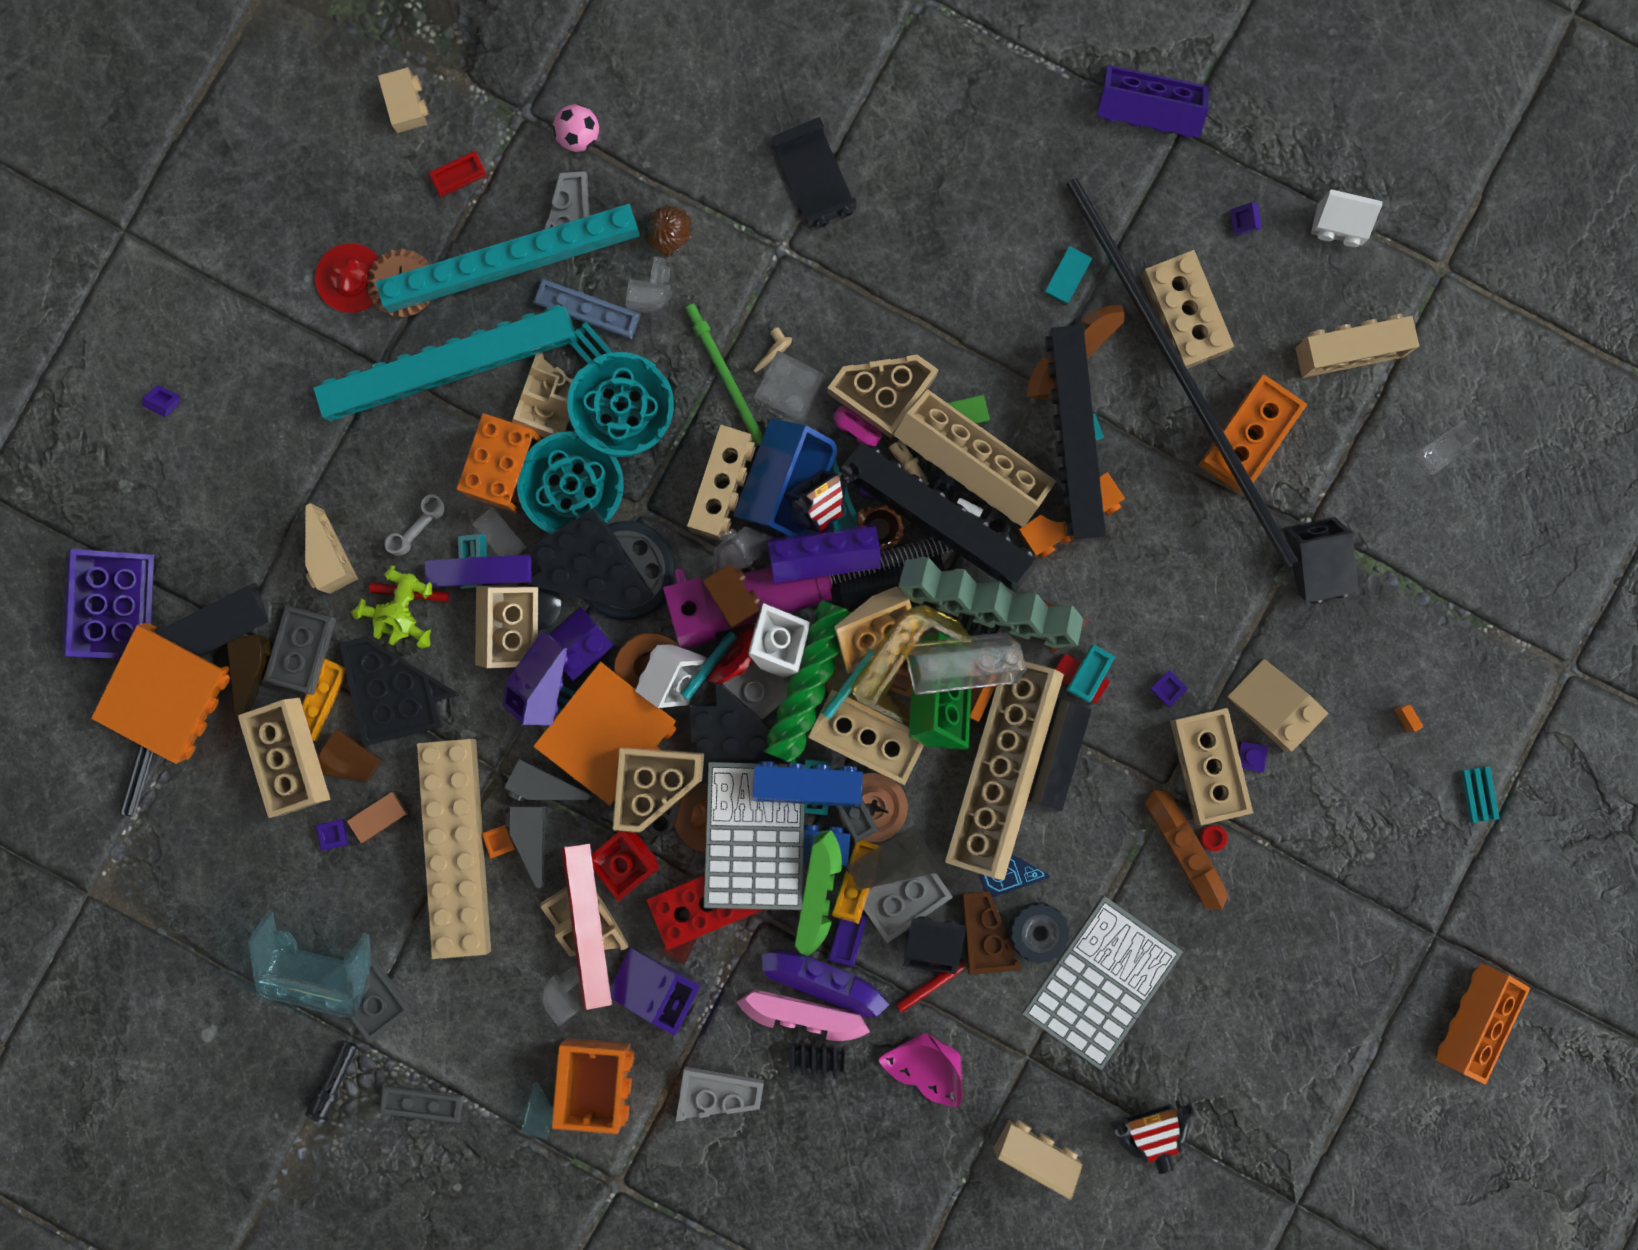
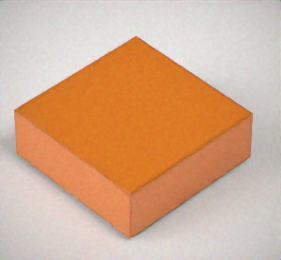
(1408, 718)
(498, 841)

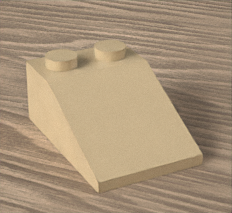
(324, 554)
(869, 625)
(1277, 706)

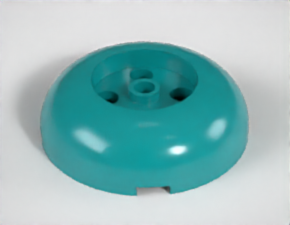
(623, 375)
(557, 456)

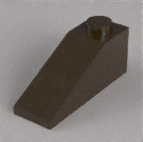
(247, 666)

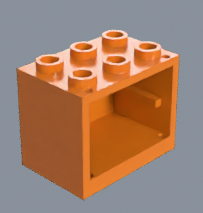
(496, 462)
(592, 1085)

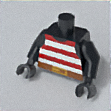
(821, 498)
(1156, 1134)

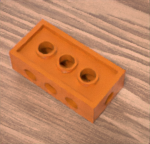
(1270, 431)

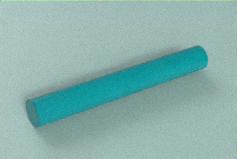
(708, 666)
(846, 688)

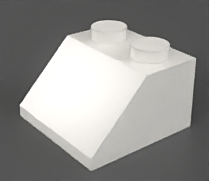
(1345, 218)
(778, 641)
(668, 675)

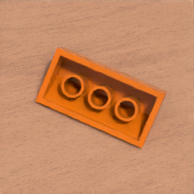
(1482, 1023)

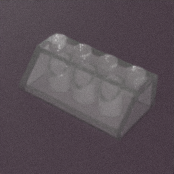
(955, 665)

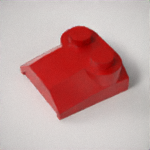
(624, 863)

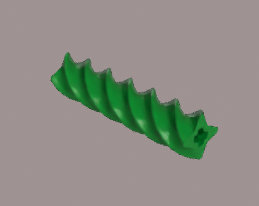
(807, 686)

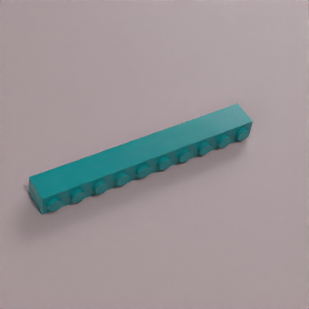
(507, 258)
(445, 363)

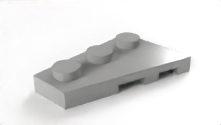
(715, 1093)

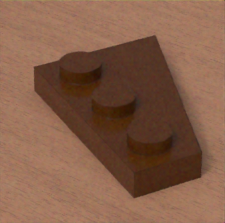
(985, 938)

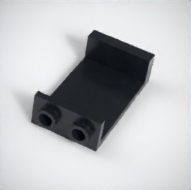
(813, 174)

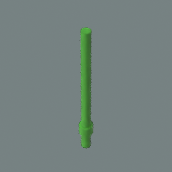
(702, 330)

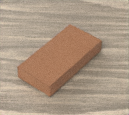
(377, 817)

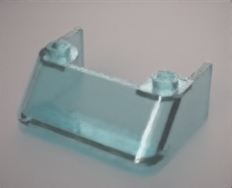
(306, 977)

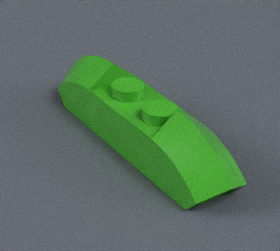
(823, 862)

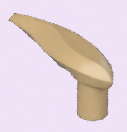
(781, 345)

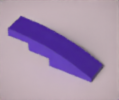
(478, 571)

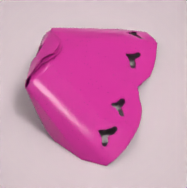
(929, 1065)

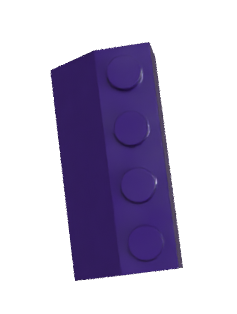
(1153, 101)
(824, 553)

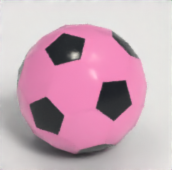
(575, 128)

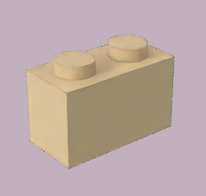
(402, 100)

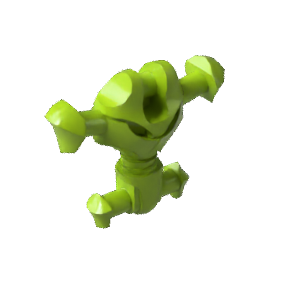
(395, 616)

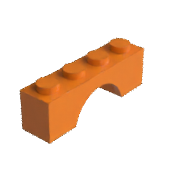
(1043, 533)

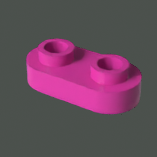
(850, 421)

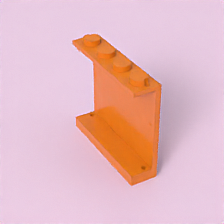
(161, 695)
(599, 722)

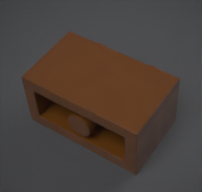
(731, 595)

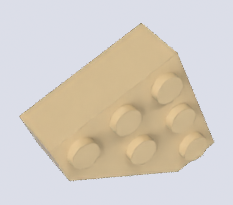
(883, 389)
(652, 783)

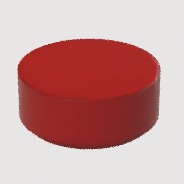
(1213, 837)

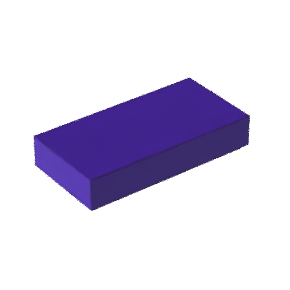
(847, 941)

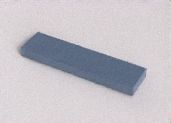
(588, 308)

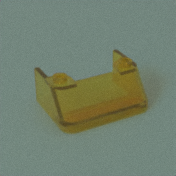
(876, 676)

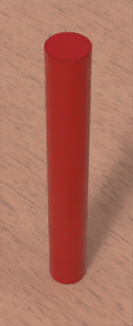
(387, 589)
(928, 987)

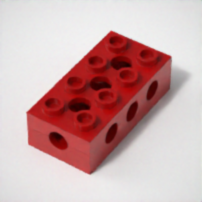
(699, 922)

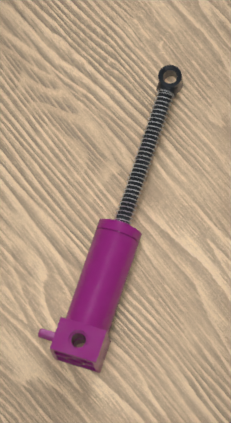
(788, 596)

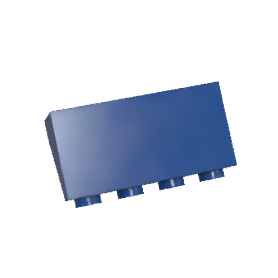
(783, 461)

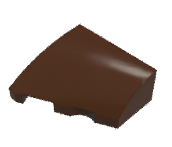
(347, 758)

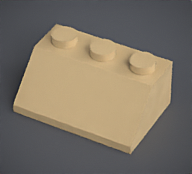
(505, 624)
(1039, 1157)

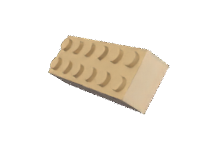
(974, 458)

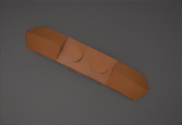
(1099, 328)
(1186, 849)

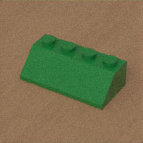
(942, 716)

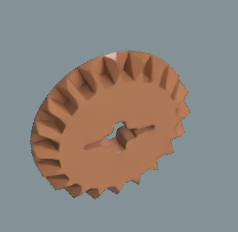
(392, 264)
(890, 798)

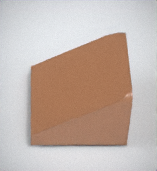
(902, 681)

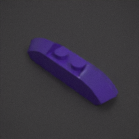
(824, 982)

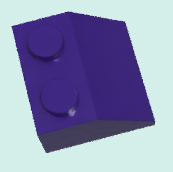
(584, 644)

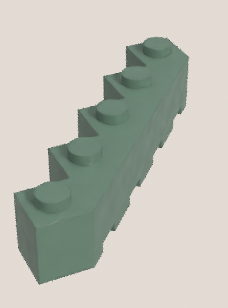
(990, 603)

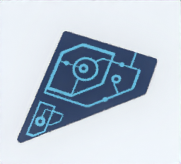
(1017, 876)

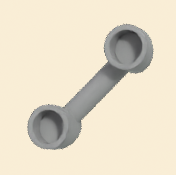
(433, 509)

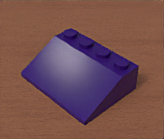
(104, 601)

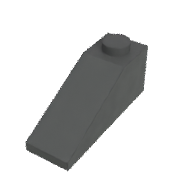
(538, 784)
(529, 835)

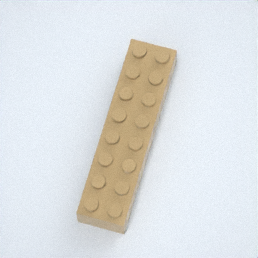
(1004, 772)
(454, 848)

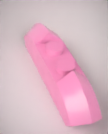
(838, 1022)

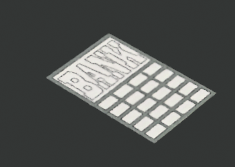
(751, 844)
(1102, 983)

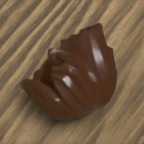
(668, 229)
(887, 524)

